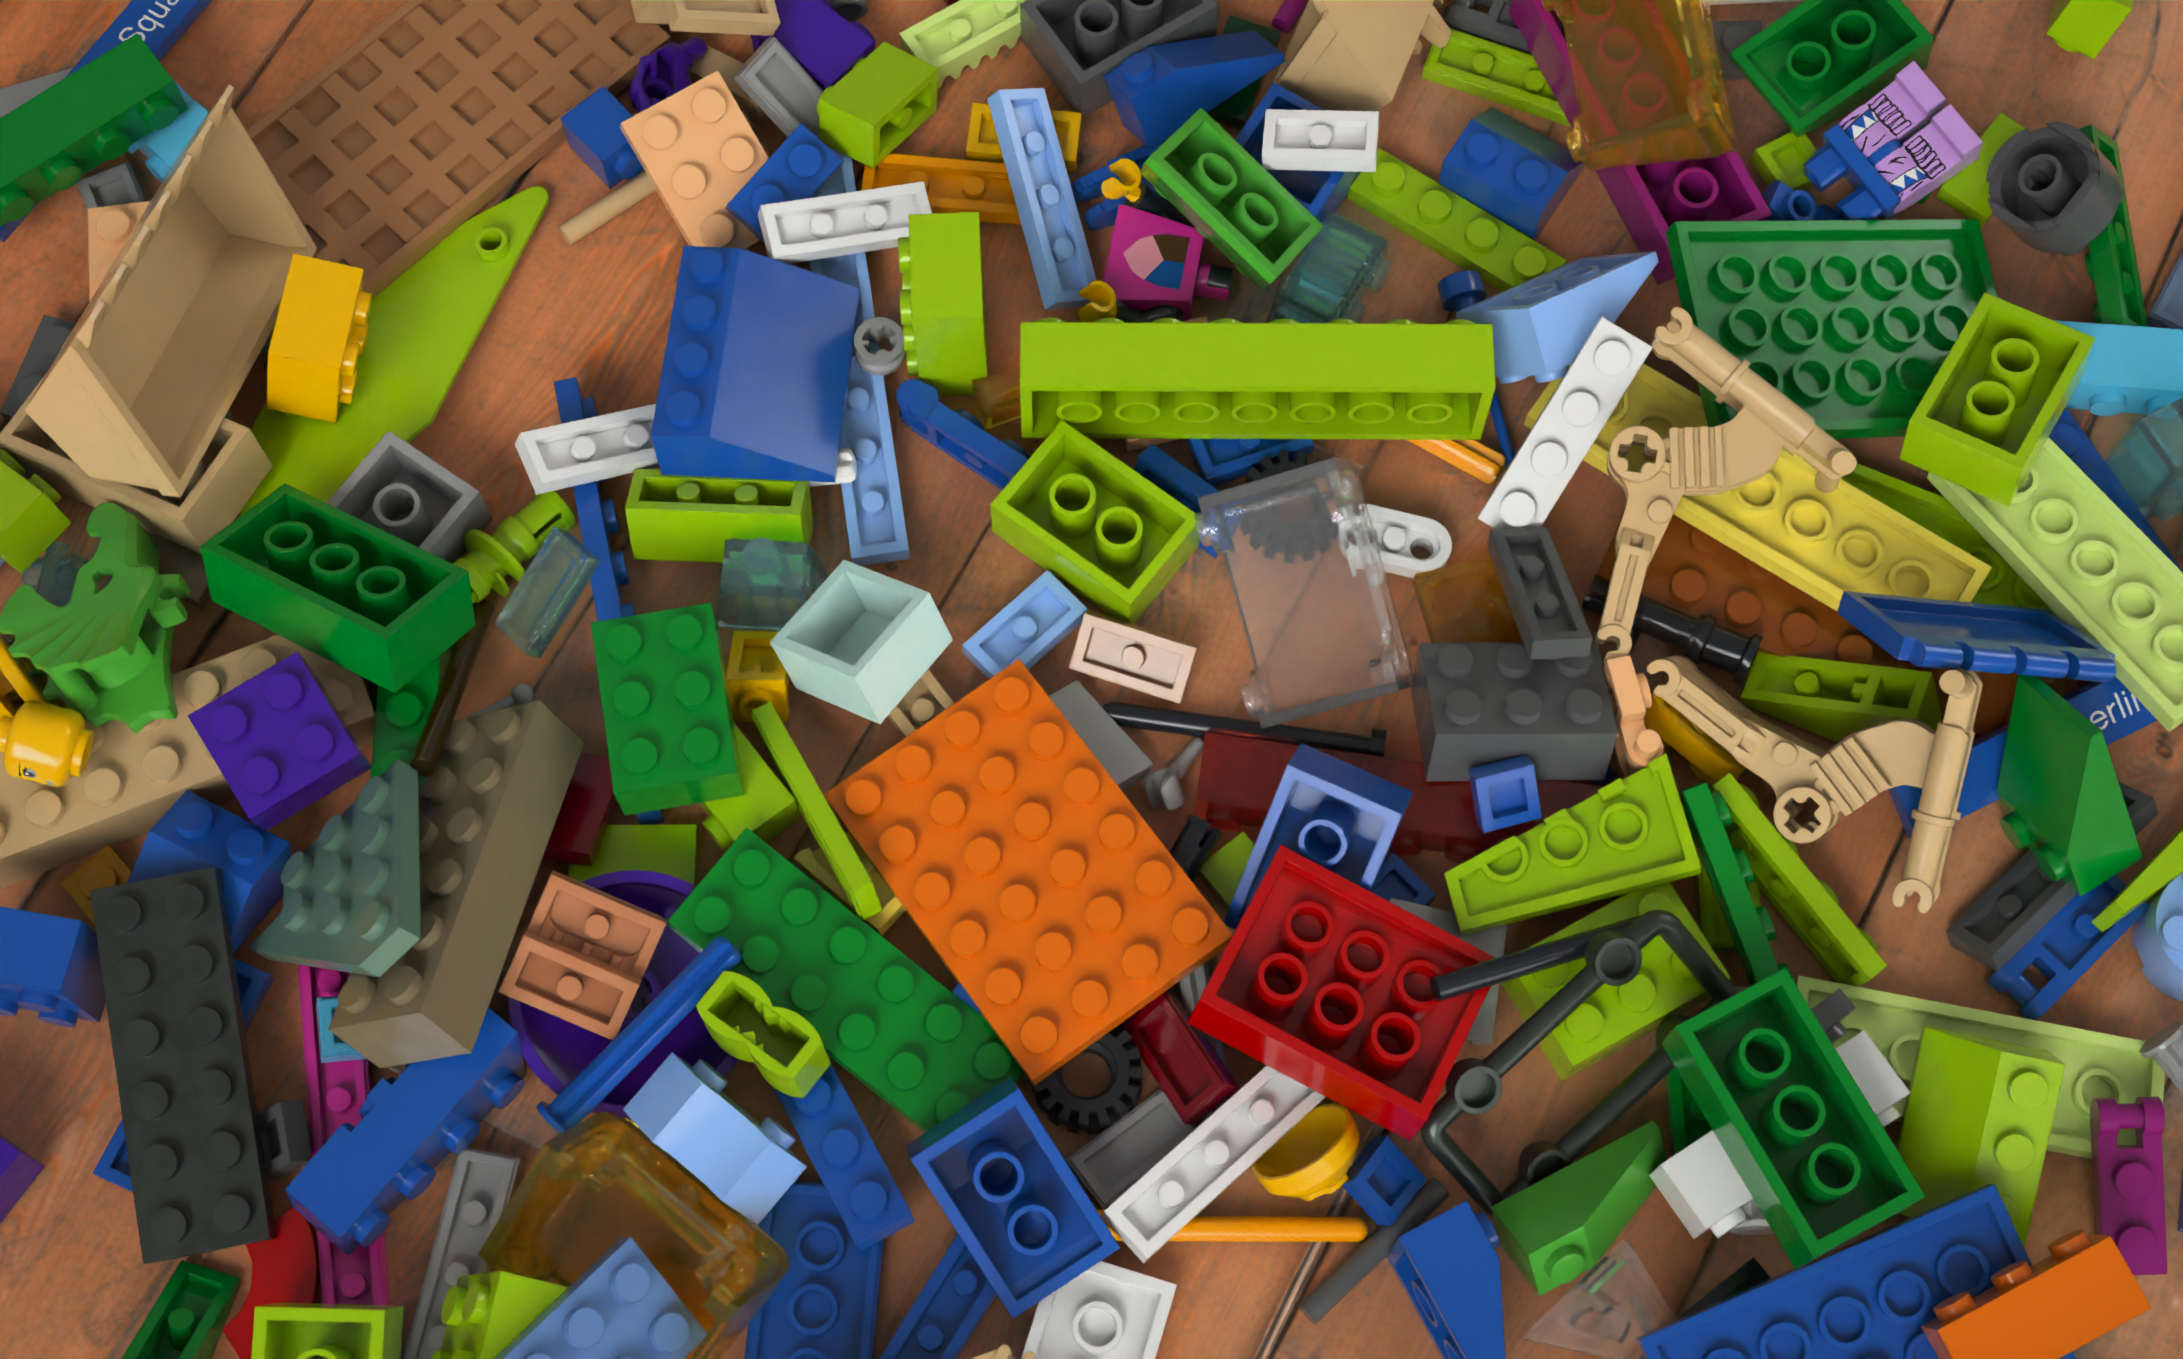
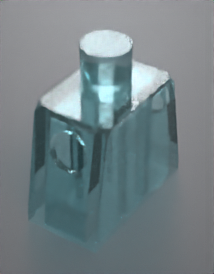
(765, 582)

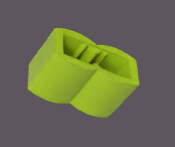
(757, 1032)

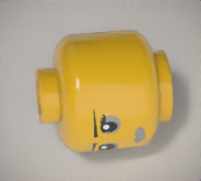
(45, 743)

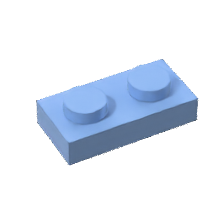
(1026, 627)

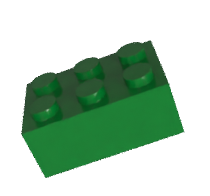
(667, 709)

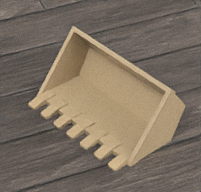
(1357, 50)
(176, 316)

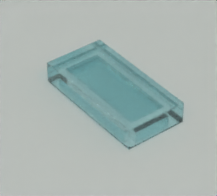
(547, 592)

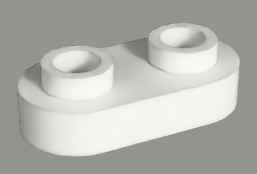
(1400, 532)

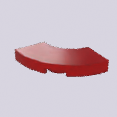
(281, 1272)

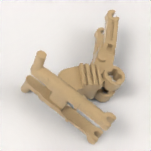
(1702, 460)
(1852, 770)

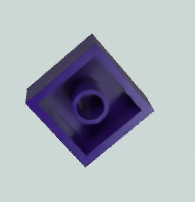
(279, 741)

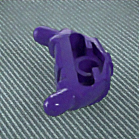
(664, 72)

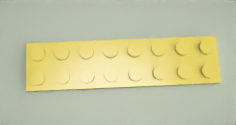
(1785, 522)

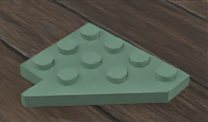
(356, 887)

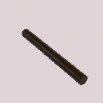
(451, 692)

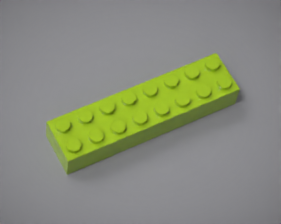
(1257, 379)

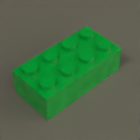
(339, 587)
(1791, 1118)

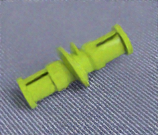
(511, 544)

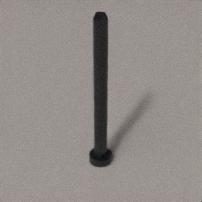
(1198, 724)

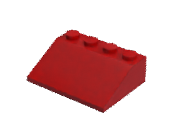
(1342, 994)

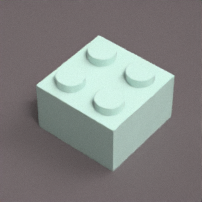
(862, 641)

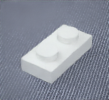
(1320, 140)

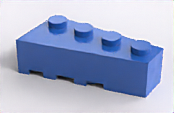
(404, 1135)

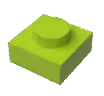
(1784, 160)

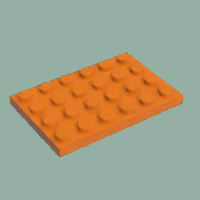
(1028, 871)

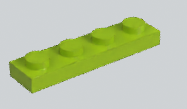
(1450, 224)
(1796, 893)

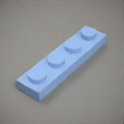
(1043, 196)

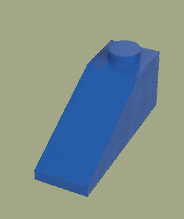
(1173, 80)

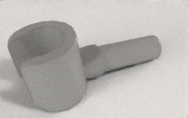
(1165, 784)

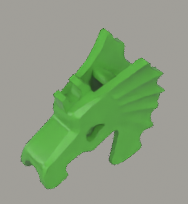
(107, 646)

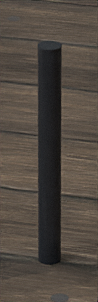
(1518, 963)

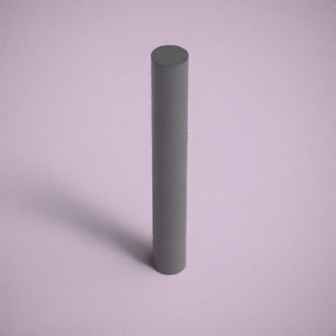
(1372, 1252)

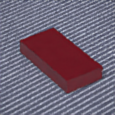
(583, 813)
(1180, 1057)

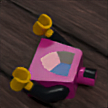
(1151, 260)

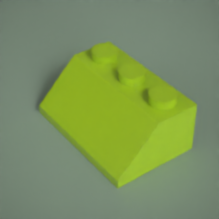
(1978, 1119)

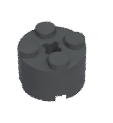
(2053, 188)

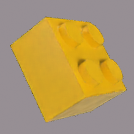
(317, 339)

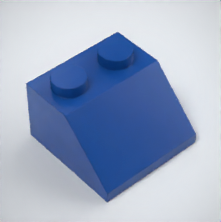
(1509, 171)
(203, 836)

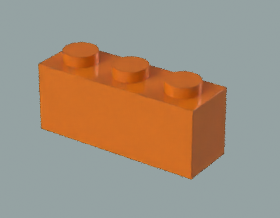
(2041, 1307)

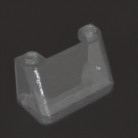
(1307, 591)

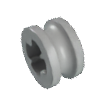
(883, 361)

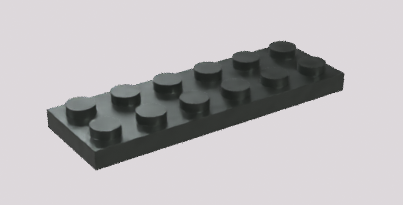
(182, 1065)

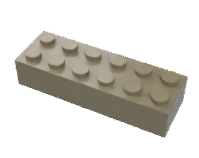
(479, 853)

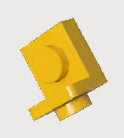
(756, 675)

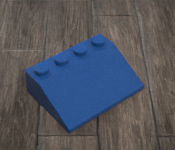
(754, 369)

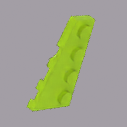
(1599, 849)

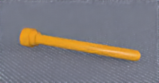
(1268, 1229)

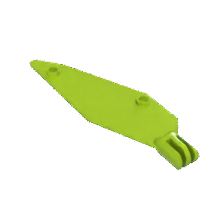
(411, 355)

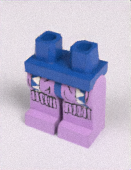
(1894, 149)

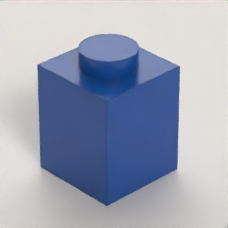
(597, 139)

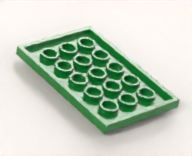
(1834, 309)

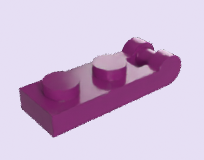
(2130, 1181)

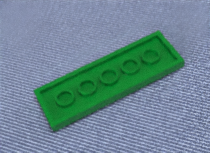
(857, 990)

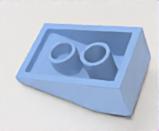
(1549, 318)

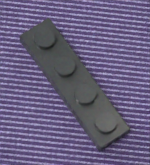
(2025, 900)

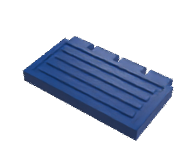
(1977, 637)

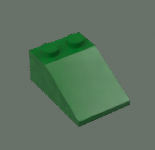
(1831, 57)
(2063, 791)

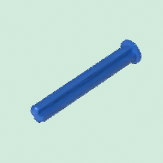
(640, 1036)

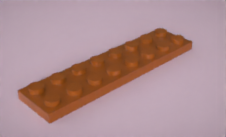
(1708, 577)

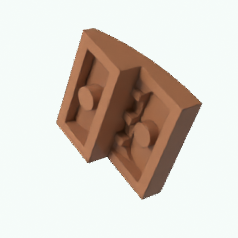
(583, 955)

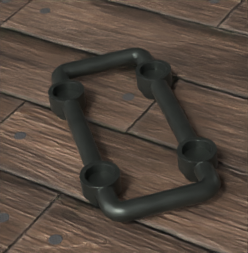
(1477, 1086)

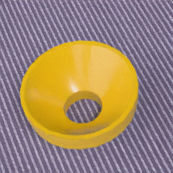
(1311, 1155)

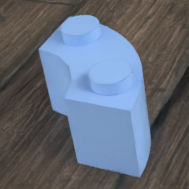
(715, 1136)

